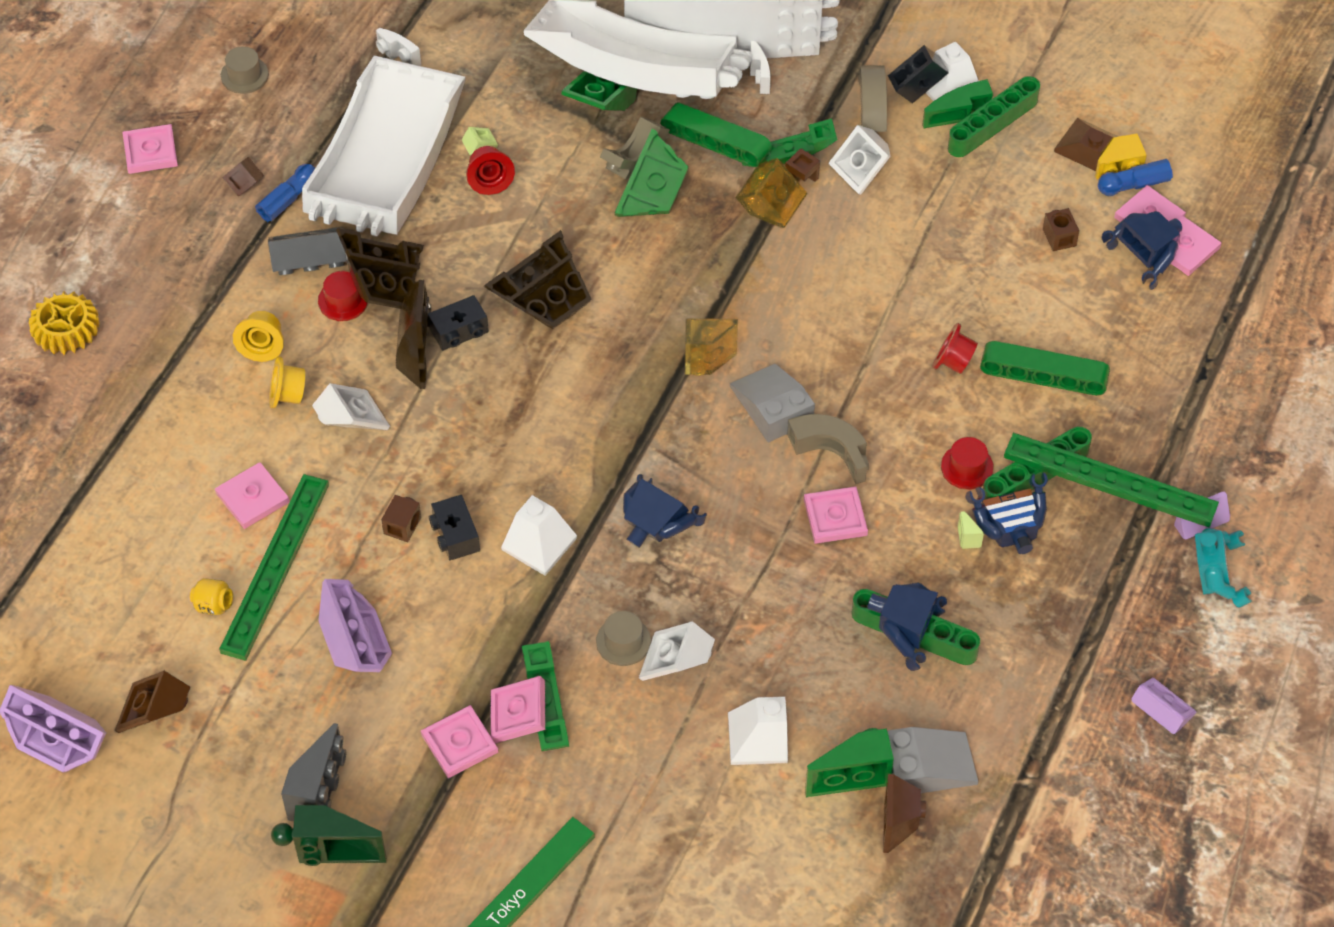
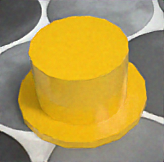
(259, 337)
(286, 383)

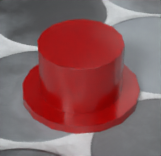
(489, 171)
(340, 298)
(955, 351)
(967, 464)

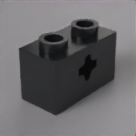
(918, 74)
(458, 322)
(455, 527)

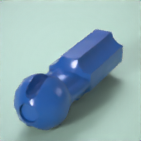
(1136, 177)
(284, 193)

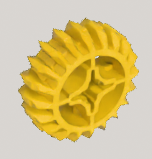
(64, 322)

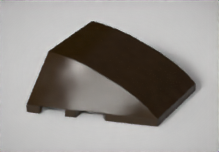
(380, 269)
(544, 284)
(412, 334)

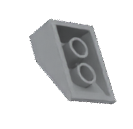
(772, 399)
(932, 758)

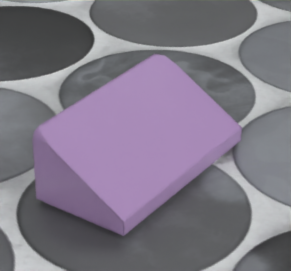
(1188, 529)
(1163, 705)

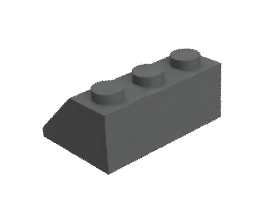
(306, 251)

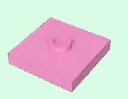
(150, 149)
(1149, 201)
(1194, 247)
(252, 495)
(835, 515)
(518, 709)
(459, 741)

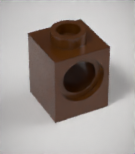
(1060, 229)
(401, 518)

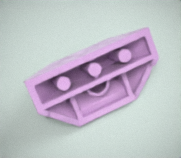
(351, 628)
(50, 729)

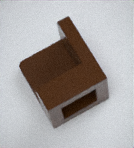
(803, 166)
(243, 176)

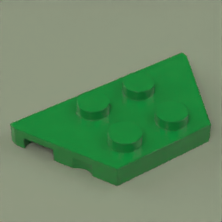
(653, 181)

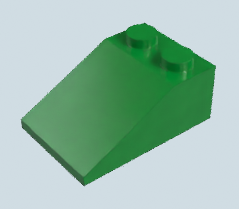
(600, 92)
(853, 765)

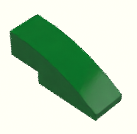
(957, 104)

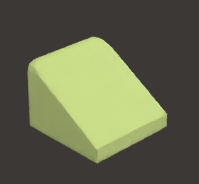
(478, 137)
(969, 532)

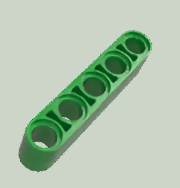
(993, 116)
(716, 134)
(1045, 368)
(1003, 480)
(949, 647)

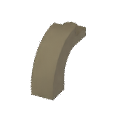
(873, 97)
(624, 159)
(831, 434)

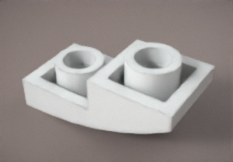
(397, 45)
(760, 68)

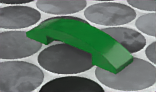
(818, 138)
(539, 662)

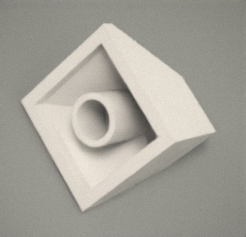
(959, 68)
(860, 158)
(349, 408)
(538, 536)
(676, 650)
(759, 732)

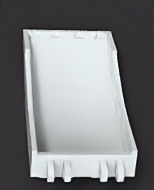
(777, 26)
(638, 52)
(384, 146)

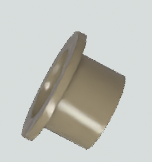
(243, 71)
(623, 639)

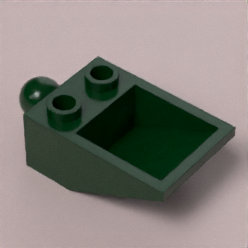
(330, 837)

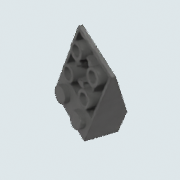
(315, 773)

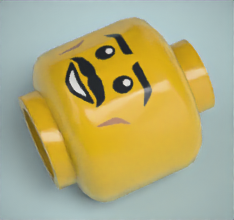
(211, 596)

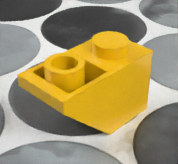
(1121, 155)

